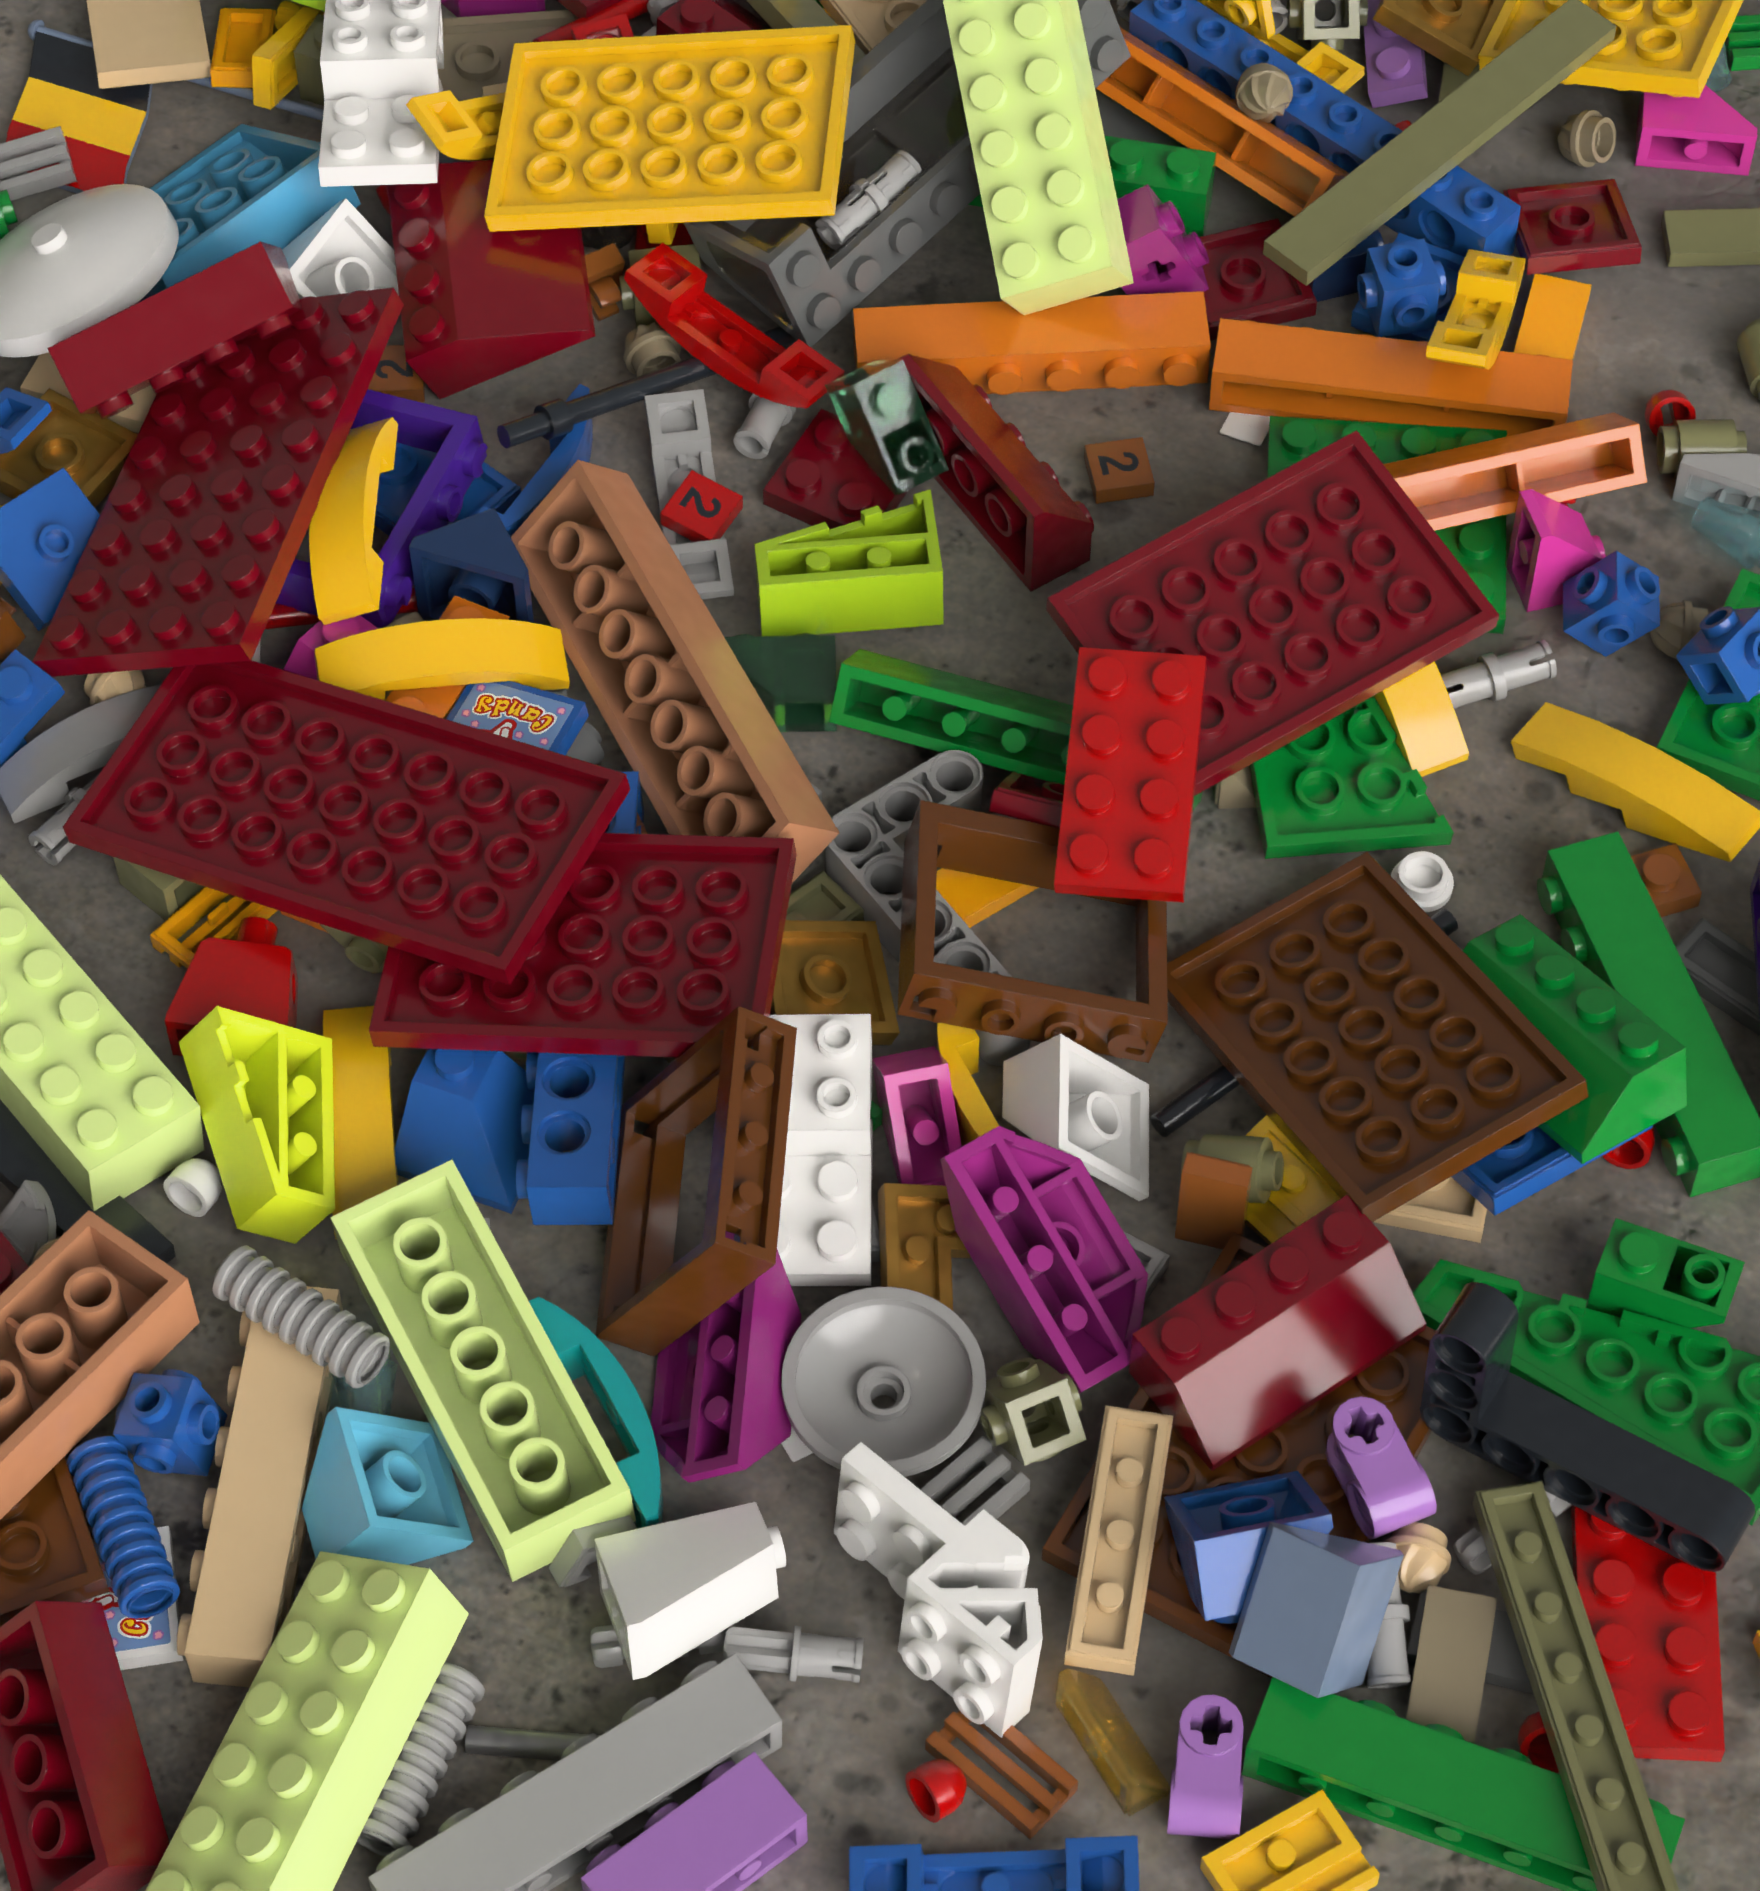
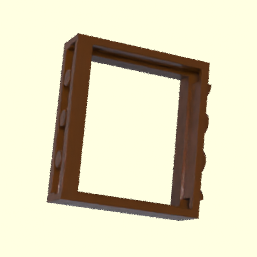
(1004, 1004)
(747, 1078)

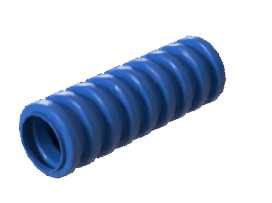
(123, 1527)

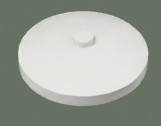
(81, 264)

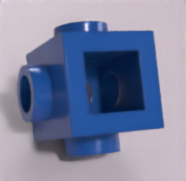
(1401, 287)
(1611, 603)
(1725, 656)
(169, 1423)

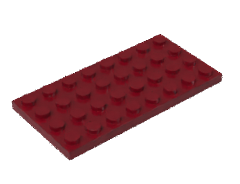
(219, 496)
(350, 812)

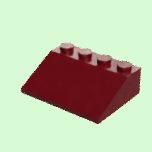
(479, 296)

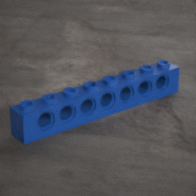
(1451, 214)
(579, 1183)

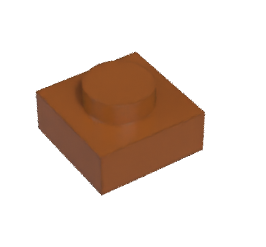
(1668, 879)

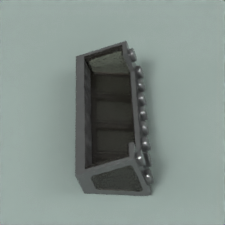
(899, 99)

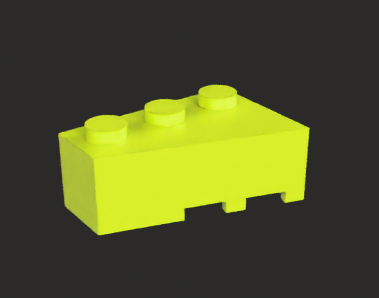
(267, 1119)

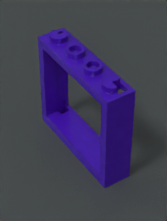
(434, 504)

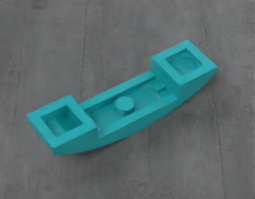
(588, 1357)

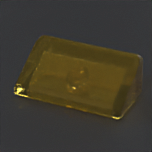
(1109, 1741)

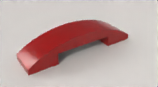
(721, 339)

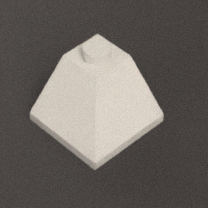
(340, 255)
(1082, 1108)

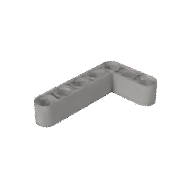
(878, 868)

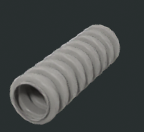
(301, 1316)
(422, 1760)

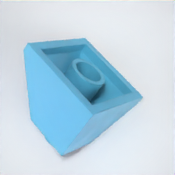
(383, 1491)

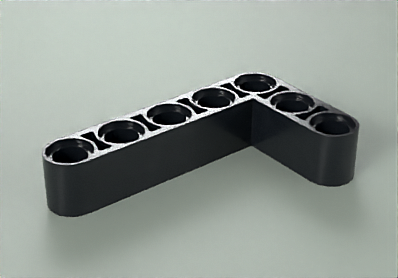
(1574, 1453)

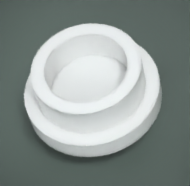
(1425, 879)

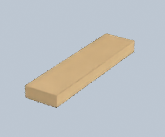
(1119, 1541)

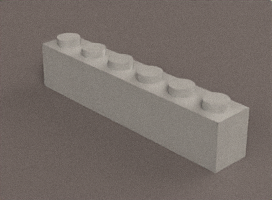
(597, 1793)

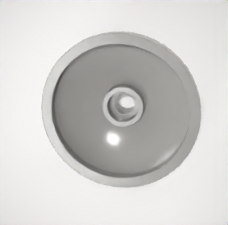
(889, 1346)

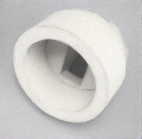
(194, 1186)

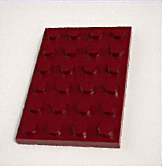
(1293, 594)
(632, 963)

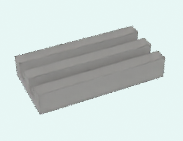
(33, 153)
(995, 1468)

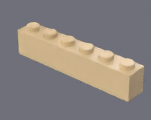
(255, 1514)

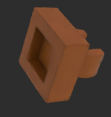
(603, 274)

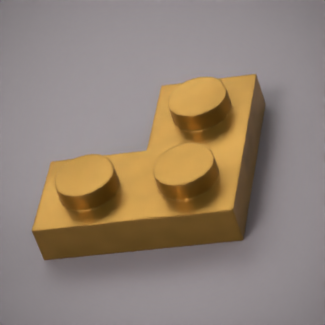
(918, 1239)

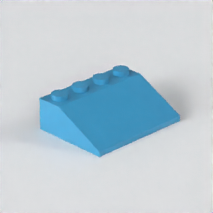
(242, 193)

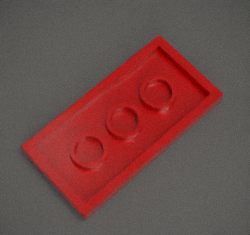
(1130, 775)
(1655, 1640)

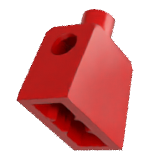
(238, 975)

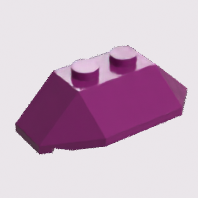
(1048, 1252)
(722, 1382)

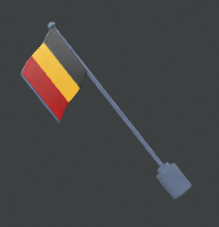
(98, 123)

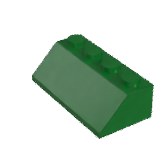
(1627, 1059)

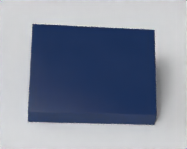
(472, 562)

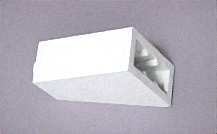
(686, 1581)

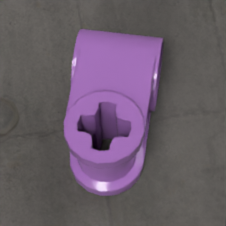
(1379, 1478)
(1207, 1777)

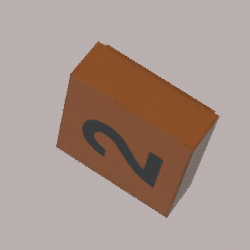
(396, 376)
(1119, 470)

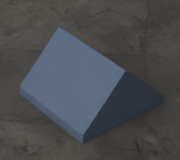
(1315, 1608)

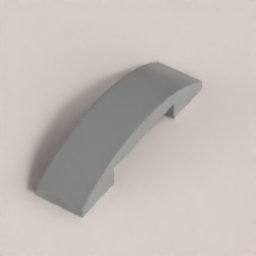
(681, 444)
(77, 745)

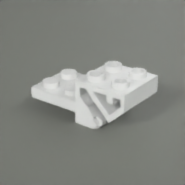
(370, 69)
(828, 1153)
(961, 1588)

